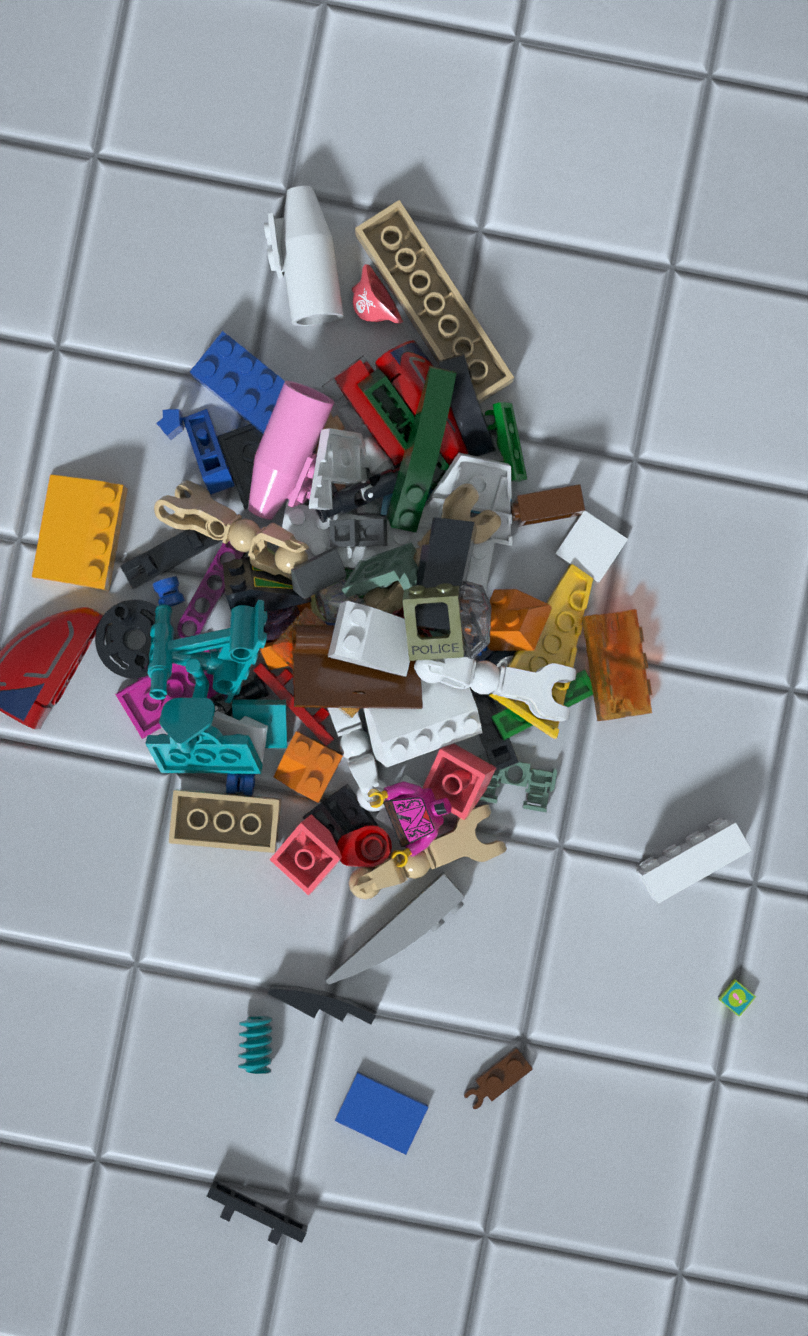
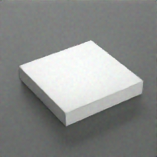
(591, 546)

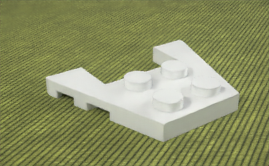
(340, 461)
(493, 486)

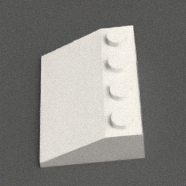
(406, 733)

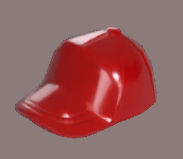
(365, 847)

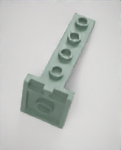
(383, 570)

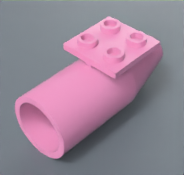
(286, 452)

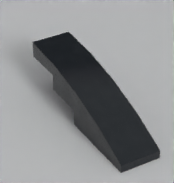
(311, 1000)

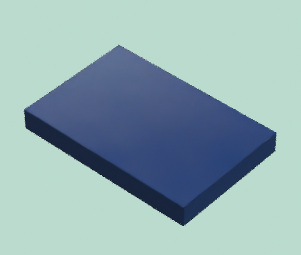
(381, 1113)

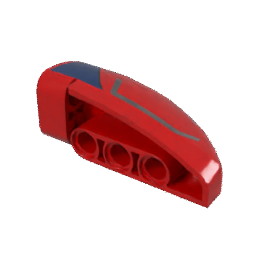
(42, 662)

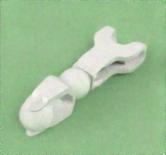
(507, 682)
(357, 747)

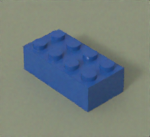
(239, 380)

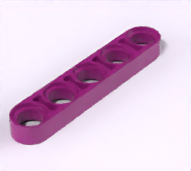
(204, 591)

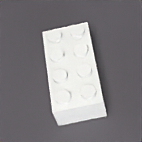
(693, 859)

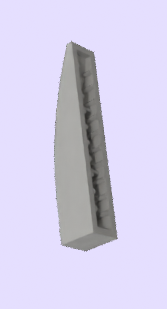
(404, 928)

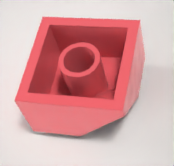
(459, 778)
(308, 855)

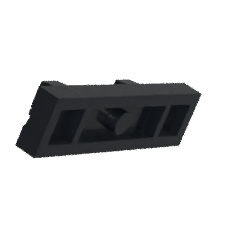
(166, 556)
(257, 1211)

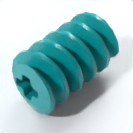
(256, 1044)

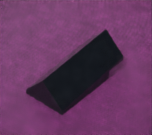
(444, 561)

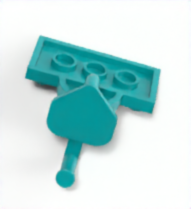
(193, 742)

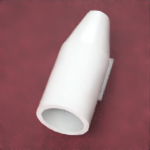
(307, 256)

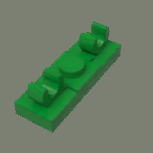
(508, 439)

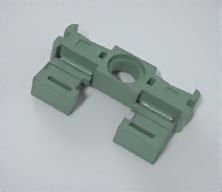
(537, 781)

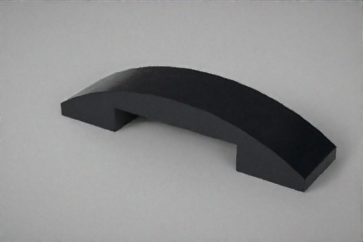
(467, 408)
(498, 751)

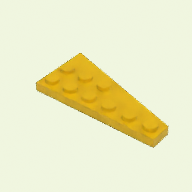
(555, 644)

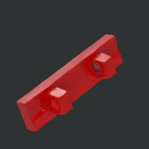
(278, 684)

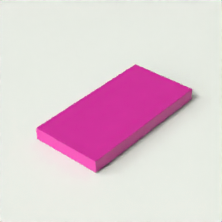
(145, 710)

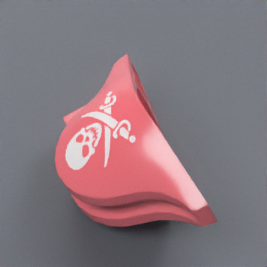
(372, 299)

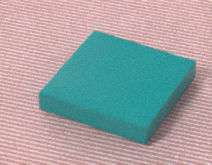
(269, 713)

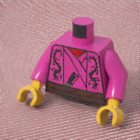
(413, 815)

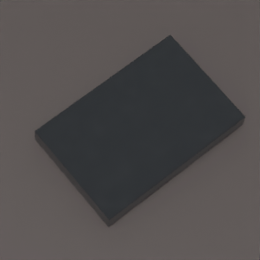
(240, 450)

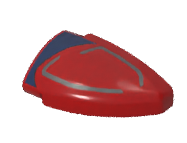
(407, 370)

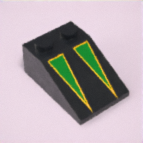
(249, 584)

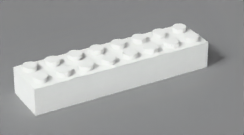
(309, 529)

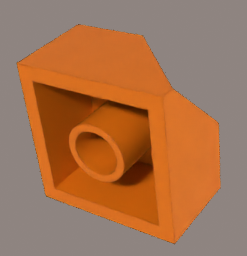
(516, 620)
(307, 766)

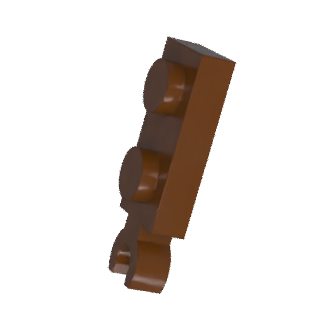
(499, 1077)

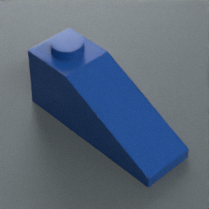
(208, 452)

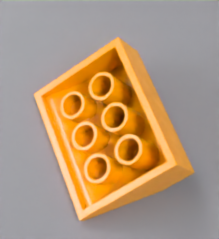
(79, 532)

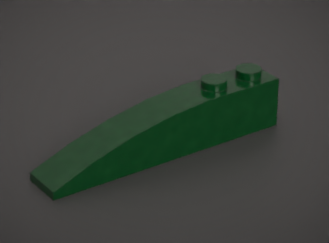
(395, 414)
(421, 451)

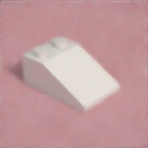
(370, 638)

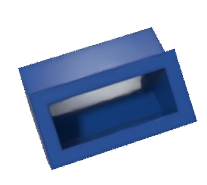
(171, 422)

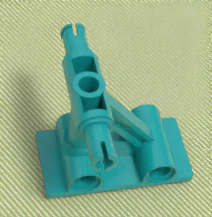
(228, 663)

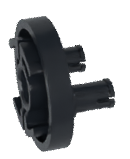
(124, 619)

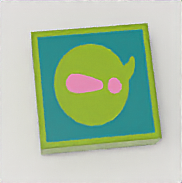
(736, 997)

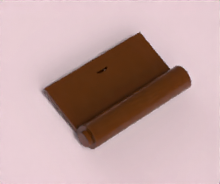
(335, 683)

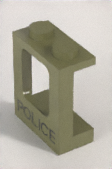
(433, 647)

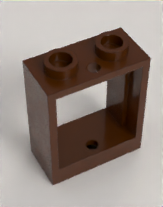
(548, 505)

